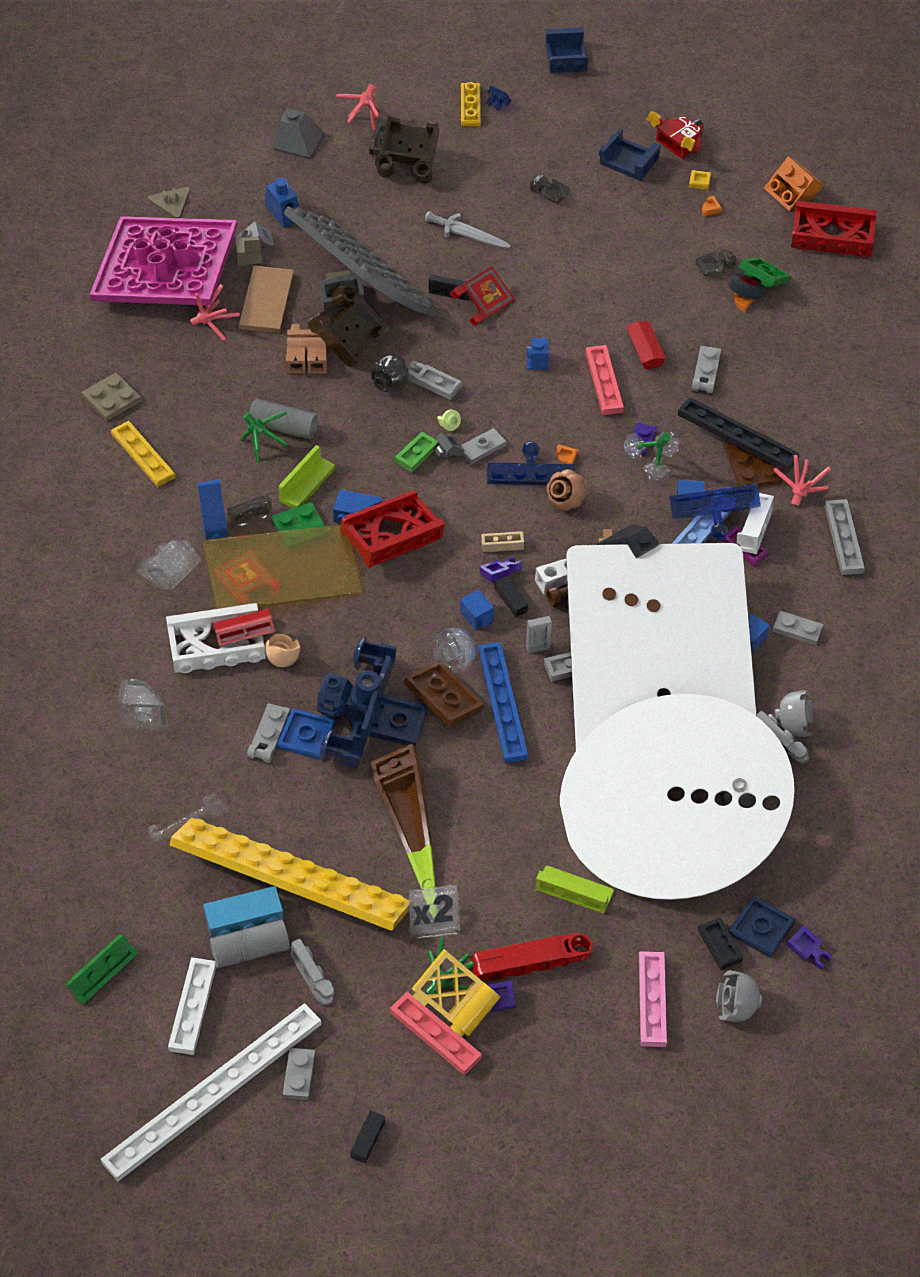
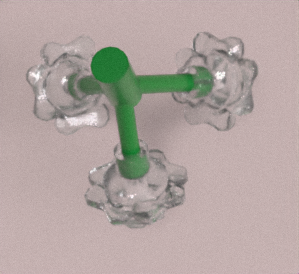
(664, 445)

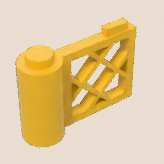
(468, 1009)

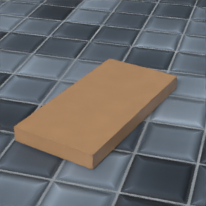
(266, 299)

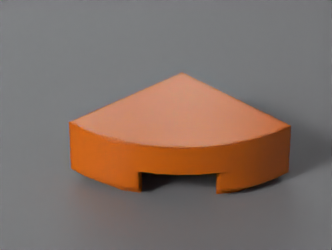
(711, 207)
(743, 302)
(566, 454)

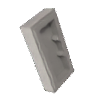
(483, 446)
(538, 634)

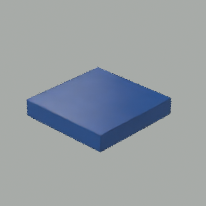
(304, 733)

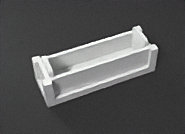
(756, 525)

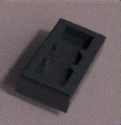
(444, 286)
(720, 943)

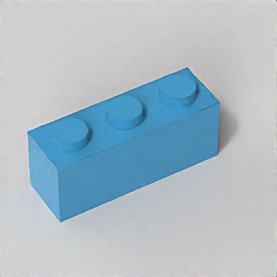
(243, 911)

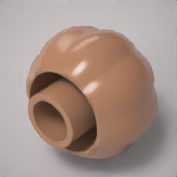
(566, 490)

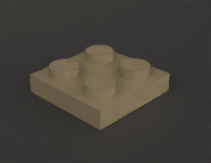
(111, 396)

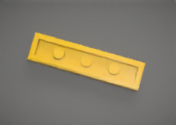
(143, 454)

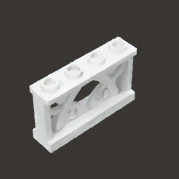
(203, 655)

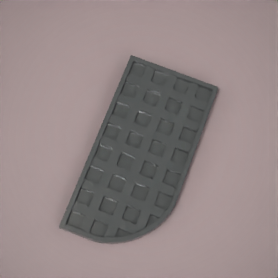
(360, 261)

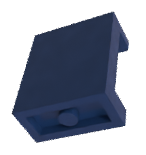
(566, 50)
(628, 156)

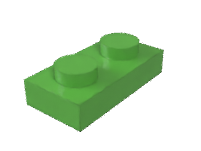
(416, 452)

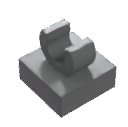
(448, 446)

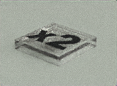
(434, 911)

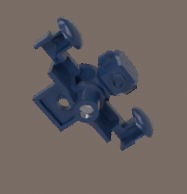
(367, 706)

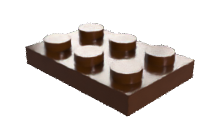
(749, 468)
(443, 693)

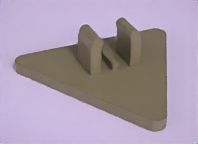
(171, 201)

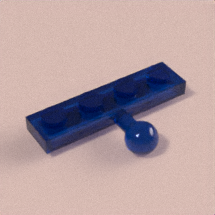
(524, 473)
(715, 503)

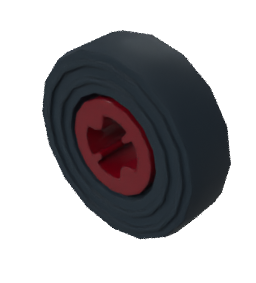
(747, 286)

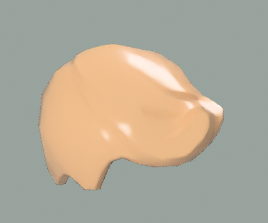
(282, 650)

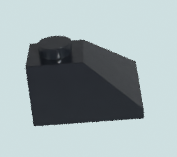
(636, 537)

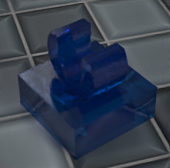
(497, 96)

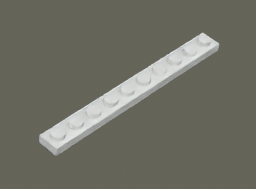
(210, 1092)

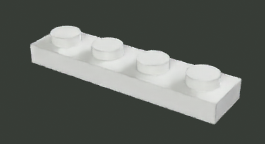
(192, 1006)

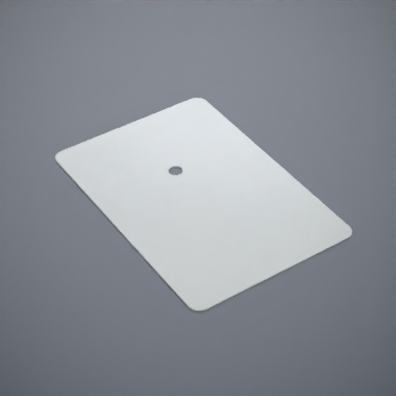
(687, 646)

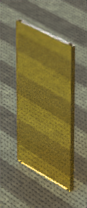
(281, 567)

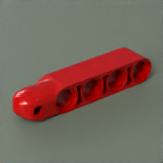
(530, 956)

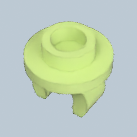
(450, 420)

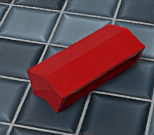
(646, 344)
(244, 627)

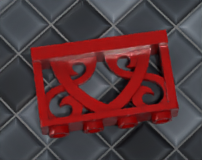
(847, 218)
(395, 545)

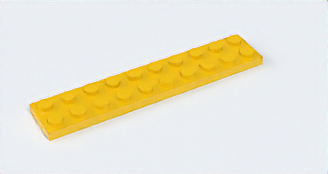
(291, 873)

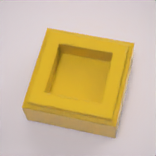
(700, 180)

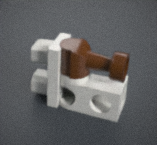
(551, 577)

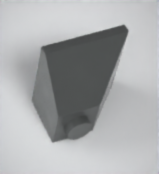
(297, 134)

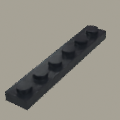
(738, 434)

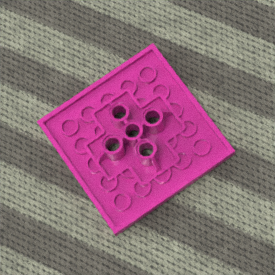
(164, 260)

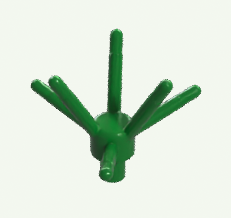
(256, 427)
(446, 982)

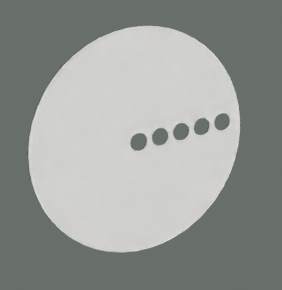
(665, 848)

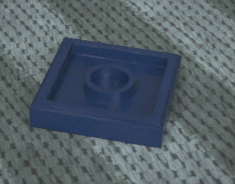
(761, 926)

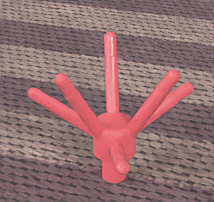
(365, 99)
(206, 315)
(799, 487)

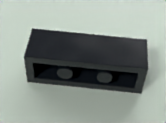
(511, 596)
(367, 1137)

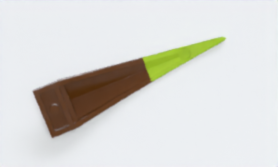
(404, 794)

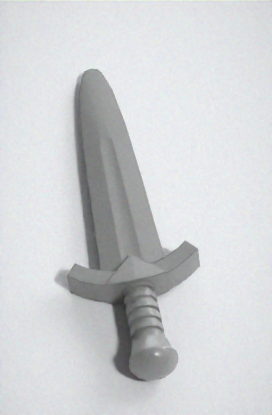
(454, 225)

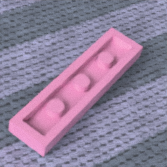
(652, 999)

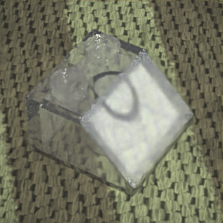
(141, 707)

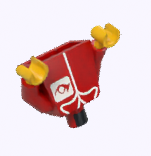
(678, 135)

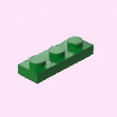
(101, 969)

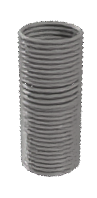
(300, 422)
(260, 940)

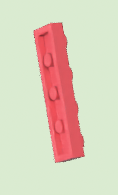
(604, 380)
(436, 1033)

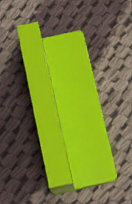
(305, 479)
(574, 889)

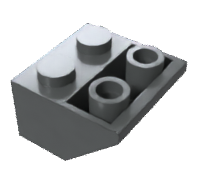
(327, 287)

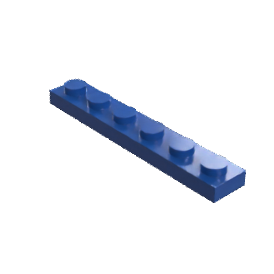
(502, 702)

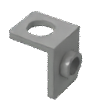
(255, 230)

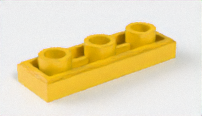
(470, 104)

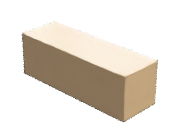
(502, 541)

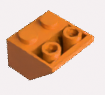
(793, 184)

